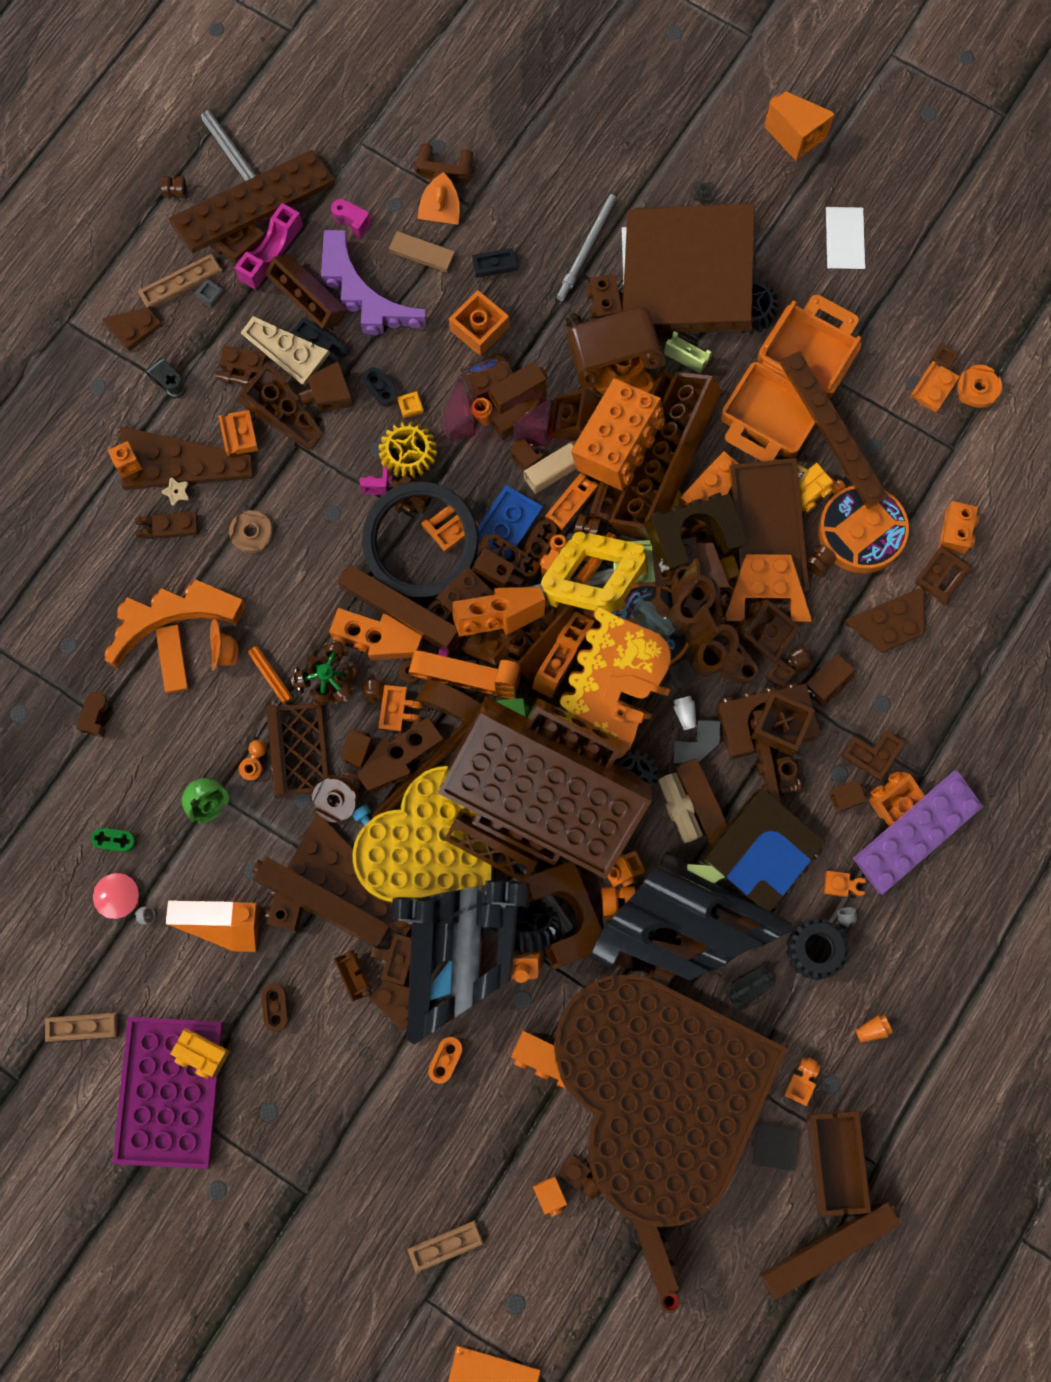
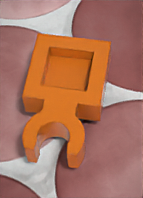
(840, 884)

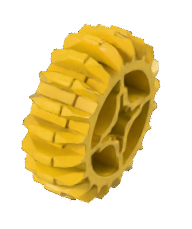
(394, 441)

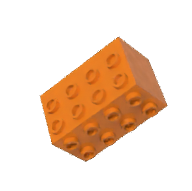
(618, 434)

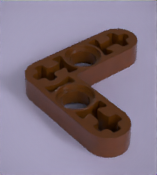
(521, 557)

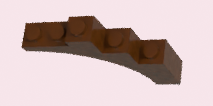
(689, 948)

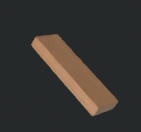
(422, 251)
(81, 1027)
(445, 1246)

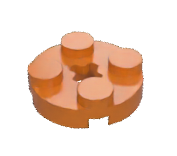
(979, 398)

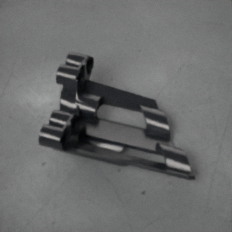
(683, 902)
(453, 929)

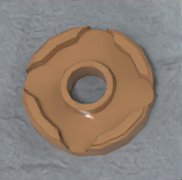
(254, 543)

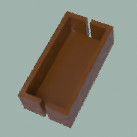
(838, 1163)

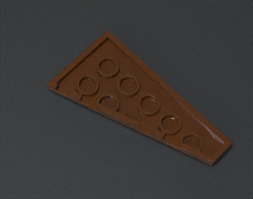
(182, 460)
(328, 862)

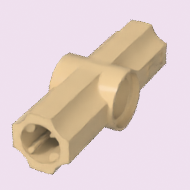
(680, 808)

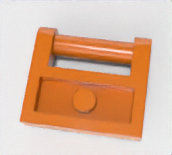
(447, 535)

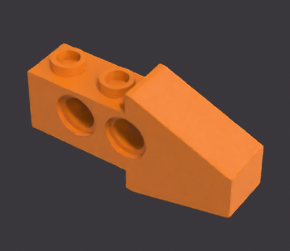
(504, 610)
(396, 639)
(562, 655)

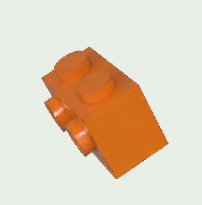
(958, 527)

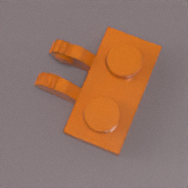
(393, 709)

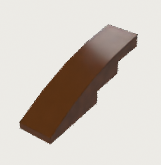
(702, 798)

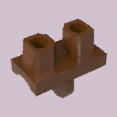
(417, 502)

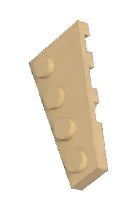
(290, 352)

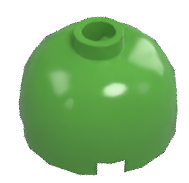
(204, 799)

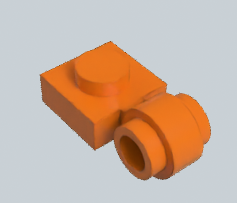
(547, 560)
(799, 1087)

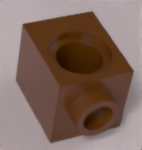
(848, 796)

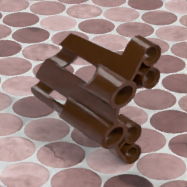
(701, 629)

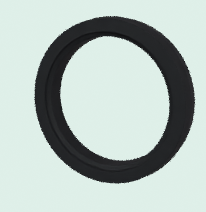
(390, 499)

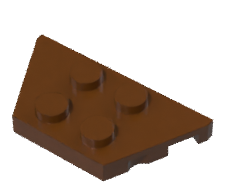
(892, 621)

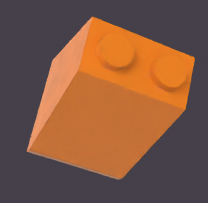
(797, 123)

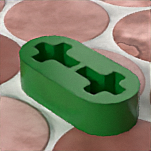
(114, 835)

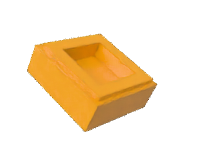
(410, 405)

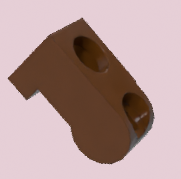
(92, 714)

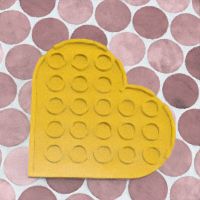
(406, 848)

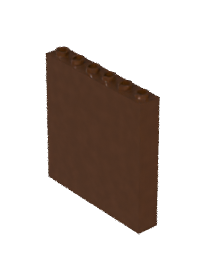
(691, 266)

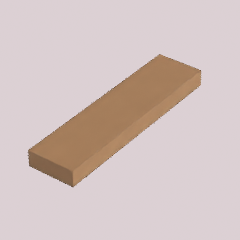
(180, 282)

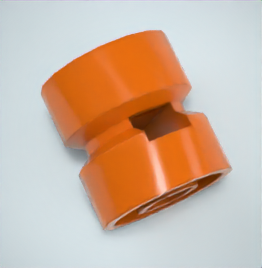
(610, 899)

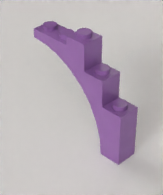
(356, 295)

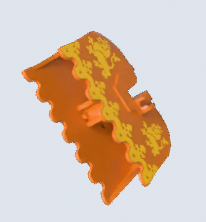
(620, 660)

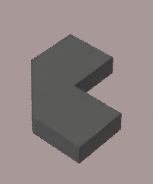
(706, 741)

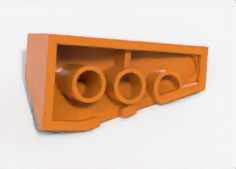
(222, 923)

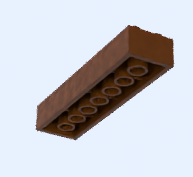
(657, 481)

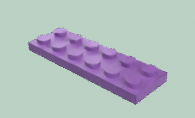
(918, 832)

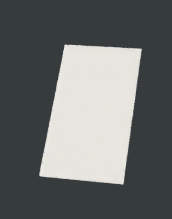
(845, 238)

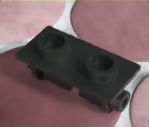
(749, 986)

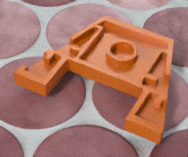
(768, 578)

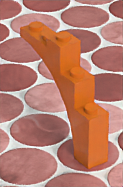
(167, 608)

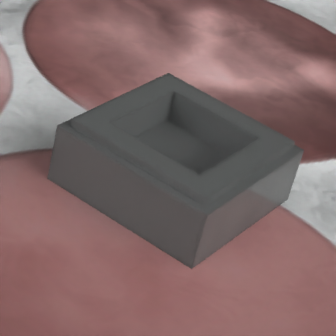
(209, 293)

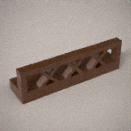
(493, 845)

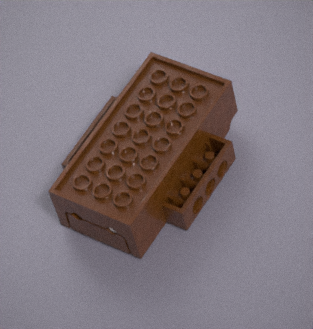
(547, 785)

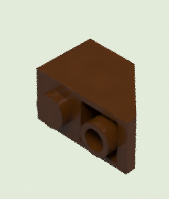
(357, 748)

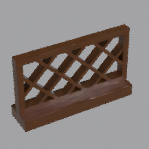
(277, 748)

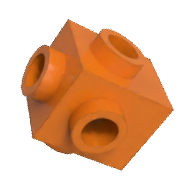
(626, 870)

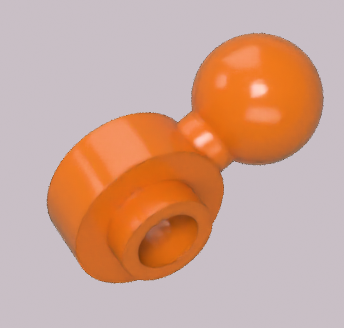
(257, 749)

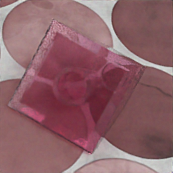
(458, 416)

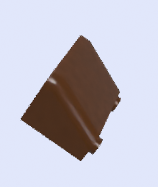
(613, 341)

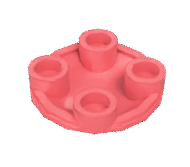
(116, 896)

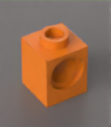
(125, 459)
(550, 1196)

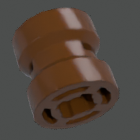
(173, 186)
(587, 525)
(822, 559)

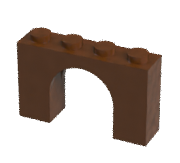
(516, 397)
(735, 714)
(566, 883)

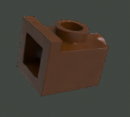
(524, 454)

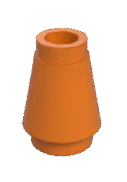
(482, 410)
(874, 1029)

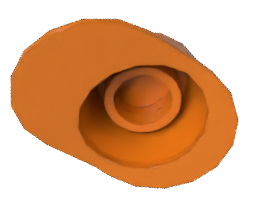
(223, 647)

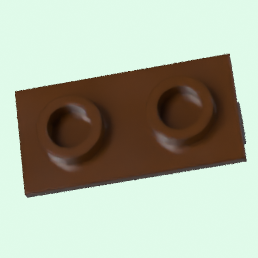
(354, 981)

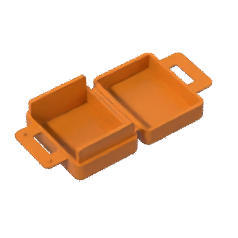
(765, 399)

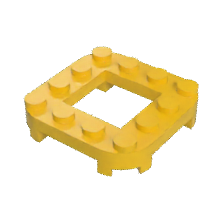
(631, 565)

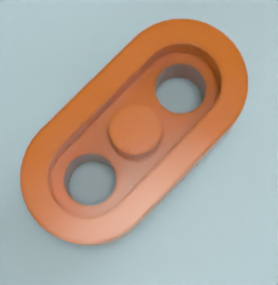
(445, 1060)

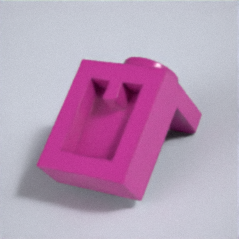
(375, 485)

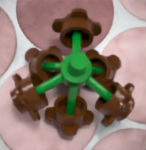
(322, 668)

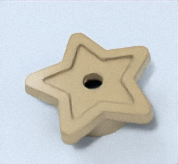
(175, 497)

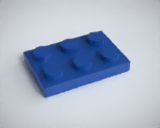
(509, 518)

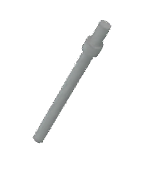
(570, 278)

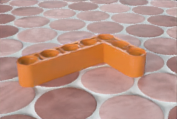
(497, 682)

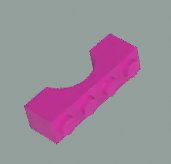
(282, 230)

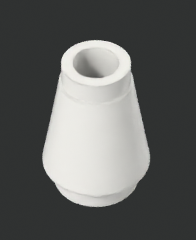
(685, 711)

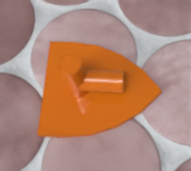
(440, 201)

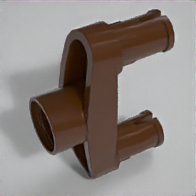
(431, 170)

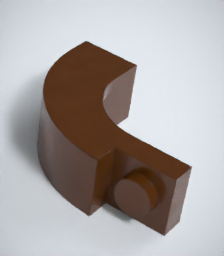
(449, 701)

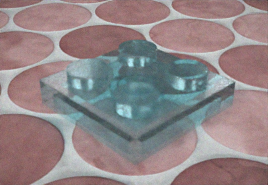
(646, 615)

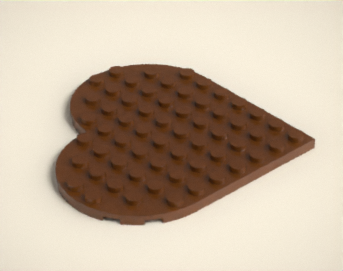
(667, 1094)

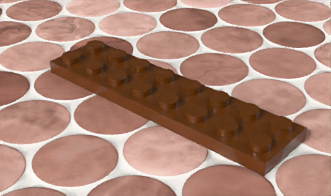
(251, 201)

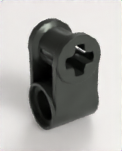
(166, 377)

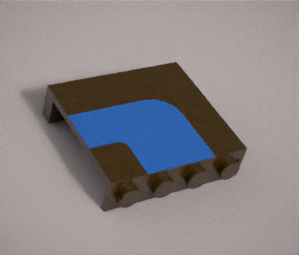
(763, 850)

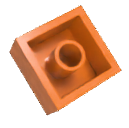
(479, 323)

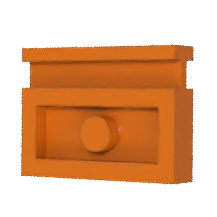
(934, 387)
(238, 433)

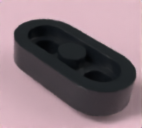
(381, 387)

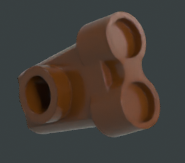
(789, 780)

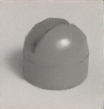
(150, 915)
(847, 916)

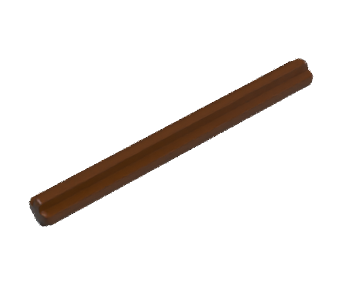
(431, 762)

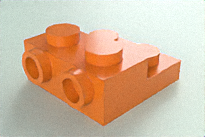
(895, 797)

